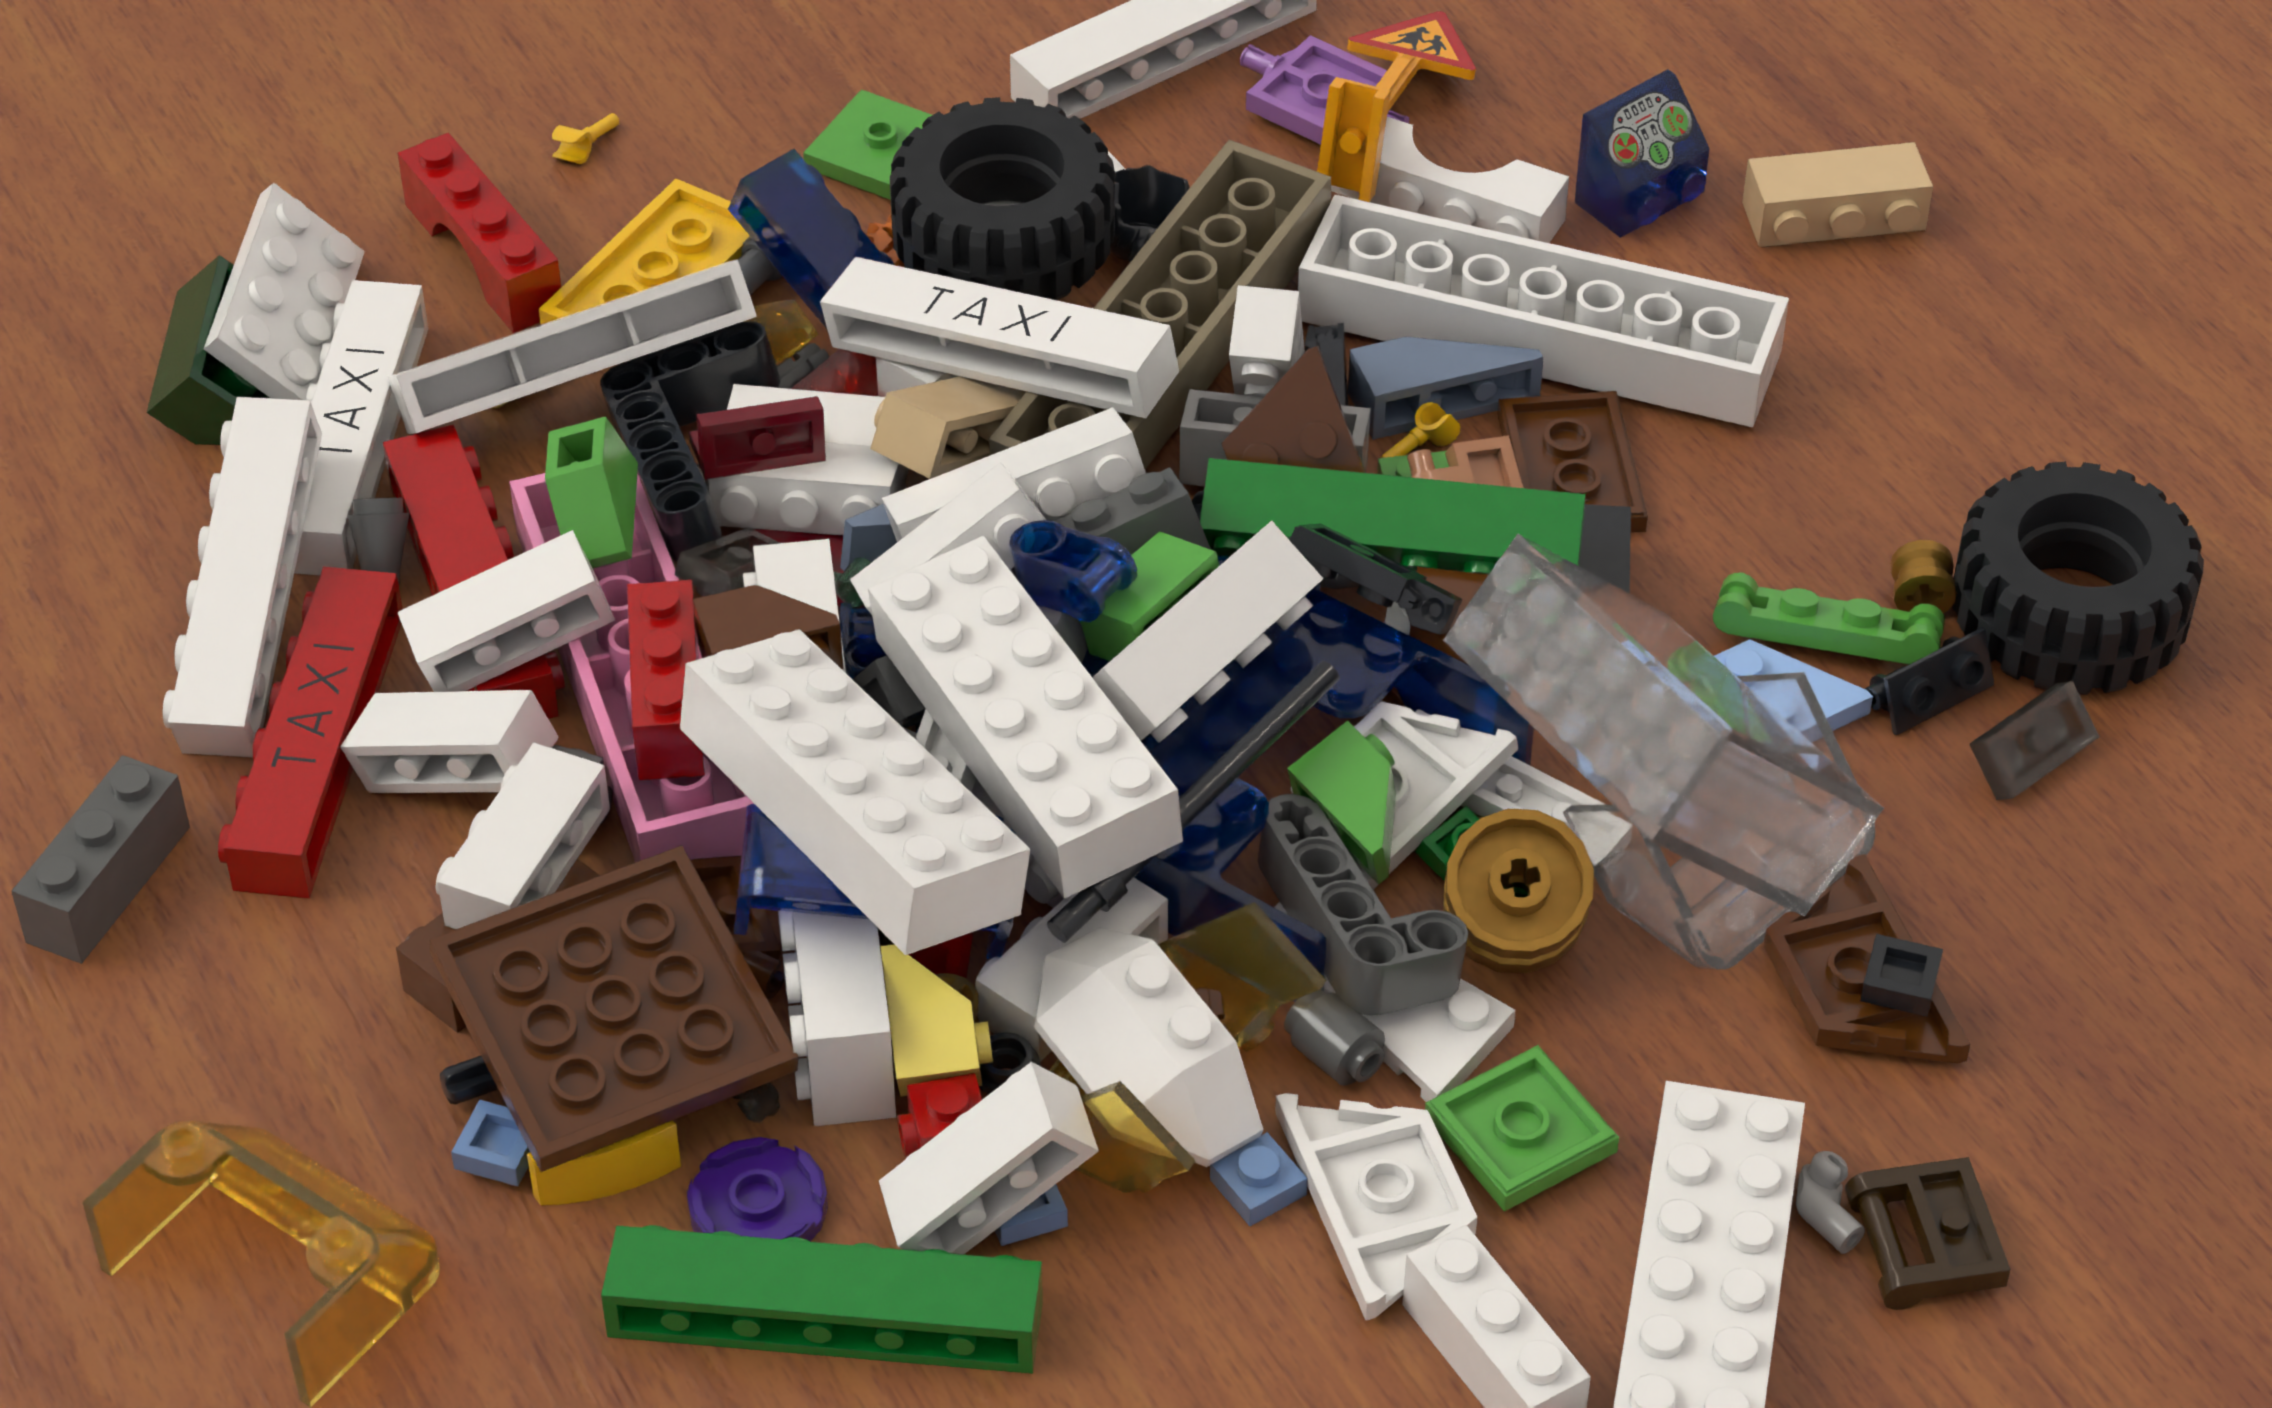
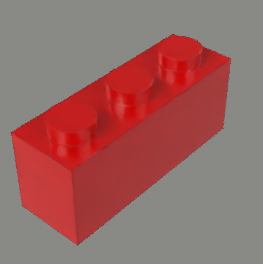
(659, 647)

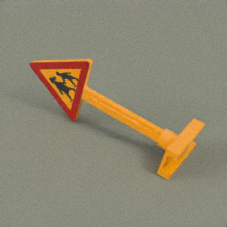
(1359, 111)

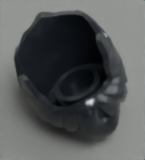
(1141, 205)

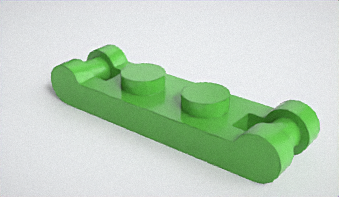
(1827, 624)

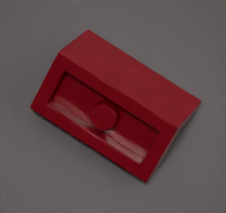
(759, 437)

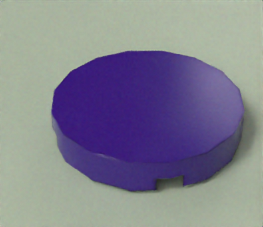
(758, 1191)

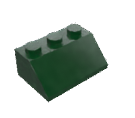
(191, 387)

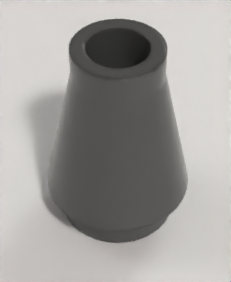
(379, 533)

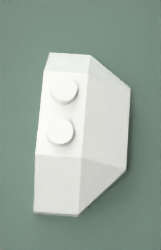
(1129, 1016)

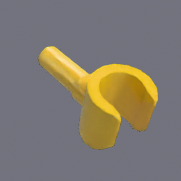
(577, 143)
(1432, 425)

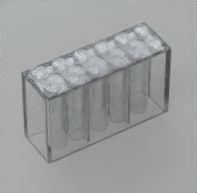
(1662, 727)

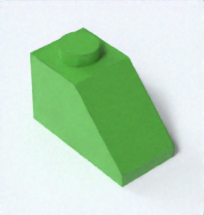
(1355, 790)

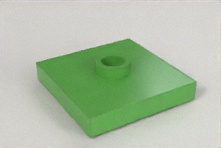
(863, 142)
(1521, 1127)

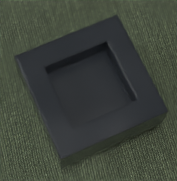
(1901, 975)

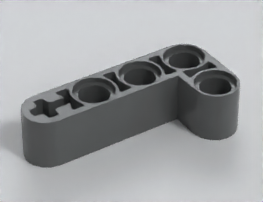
(1370, 958)

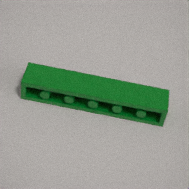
(1397, 516)
(823, 1298)

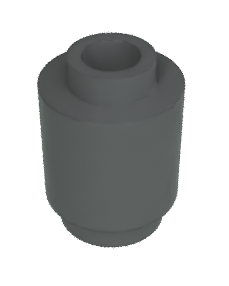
(1335, 1037)

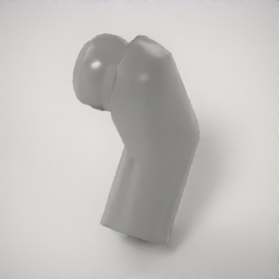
(1820, 1199)

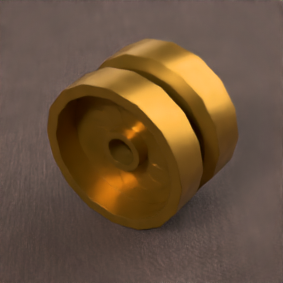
(1525, 852)

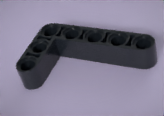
(667, 391)

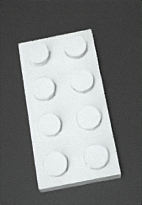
(283, 296)

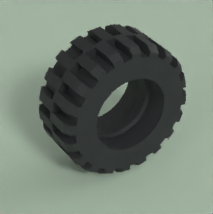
(1004, 156)
(2086, 524)

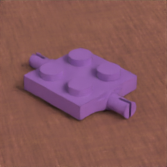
(1298, 84)

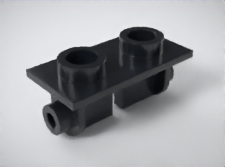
(1934, 682)

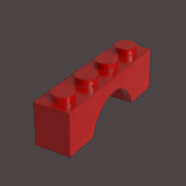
(509, 258)

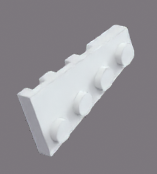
(1442, 1039)

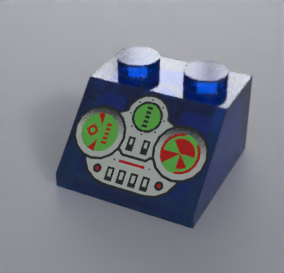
(1640, 155)

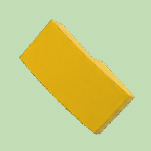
(609, 1168)

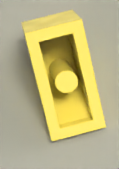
(930, 1024)

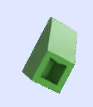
(593, 488)

